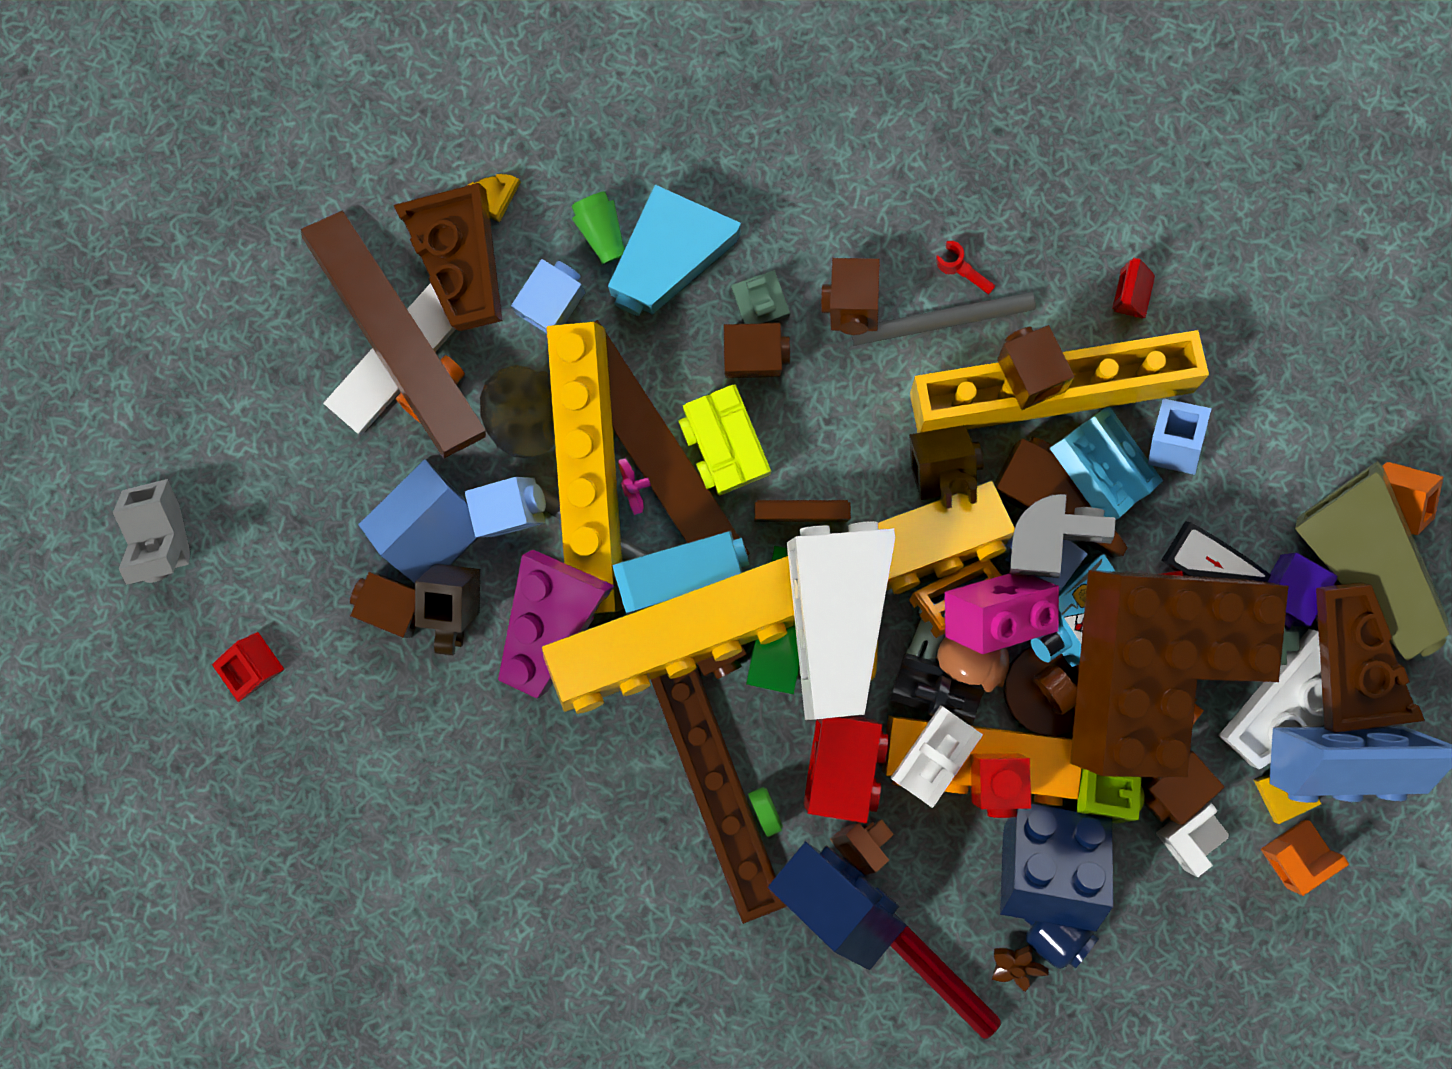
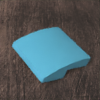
(1106, 464)

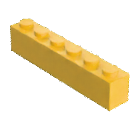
(1102, 379)
(585, 452)

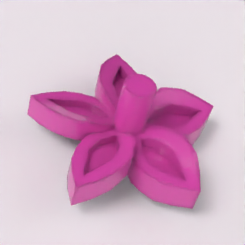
(631, 487)

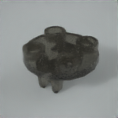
(519, 390)

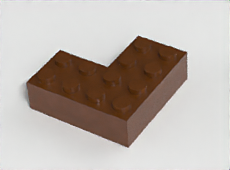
(1143, 656)

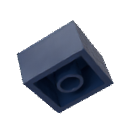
(1057, 867)
(838, 904)

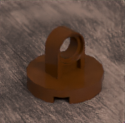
(1042, 693)

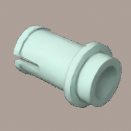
(921, 635)

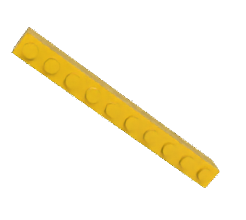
(758, 605)

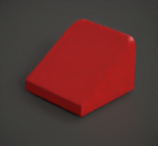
(1134, 289)
(247, 666)

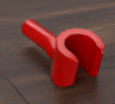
(963, 268)

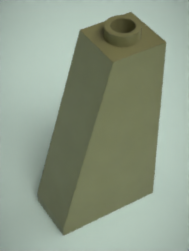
(1368, 541)

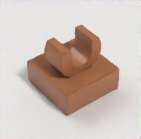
(862, 845)

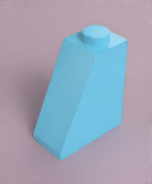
(669, 250)
(679, 570)

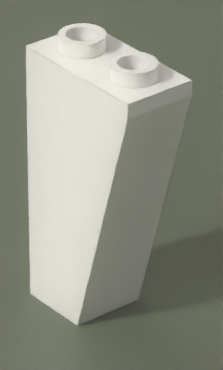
(838, 613)

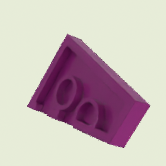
(546, 607)

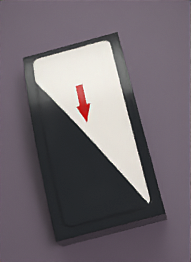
(1205, 555)

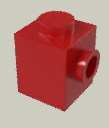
(1001, 783)

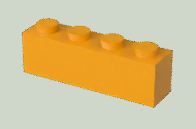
(1050, 756)

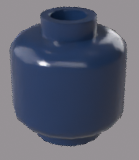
(1060, 943)

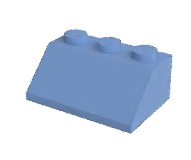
(1356, 763)

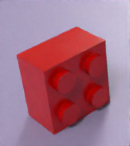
(844, 767)

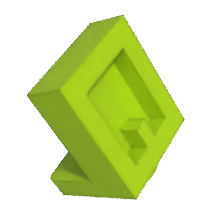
(1110, 796)

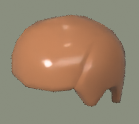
(973, 667)

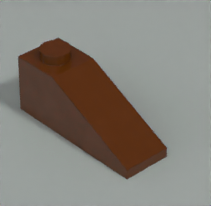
(1036, 473)

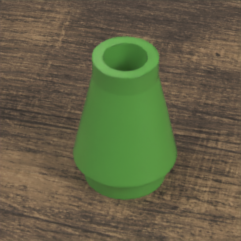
(600, 226)

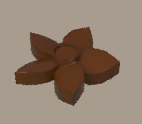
(1017, 966)

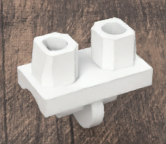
(936, 756)

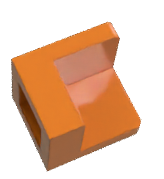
(1416, 494)
(1303, 858)

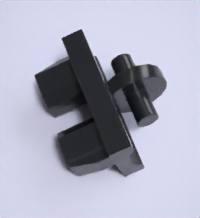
(926, 687)

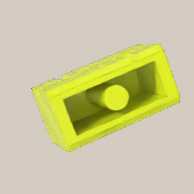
(725, 440)

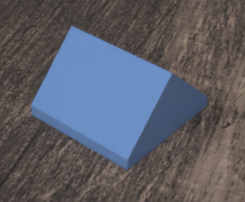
(420, 523)

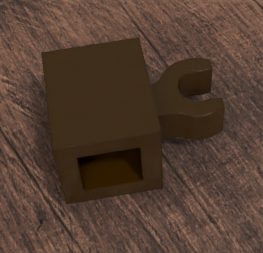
(945, 464)
(448, 602)

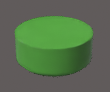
(766, 811)

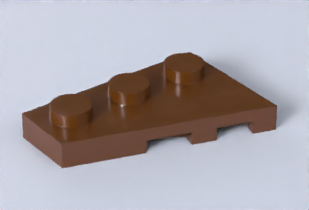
(458, 251)
(1358, 666)

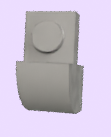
(153, 531)
(1041, 533)

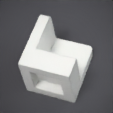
(1194, 839)

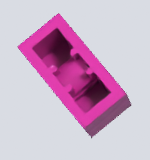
(1001, 612)

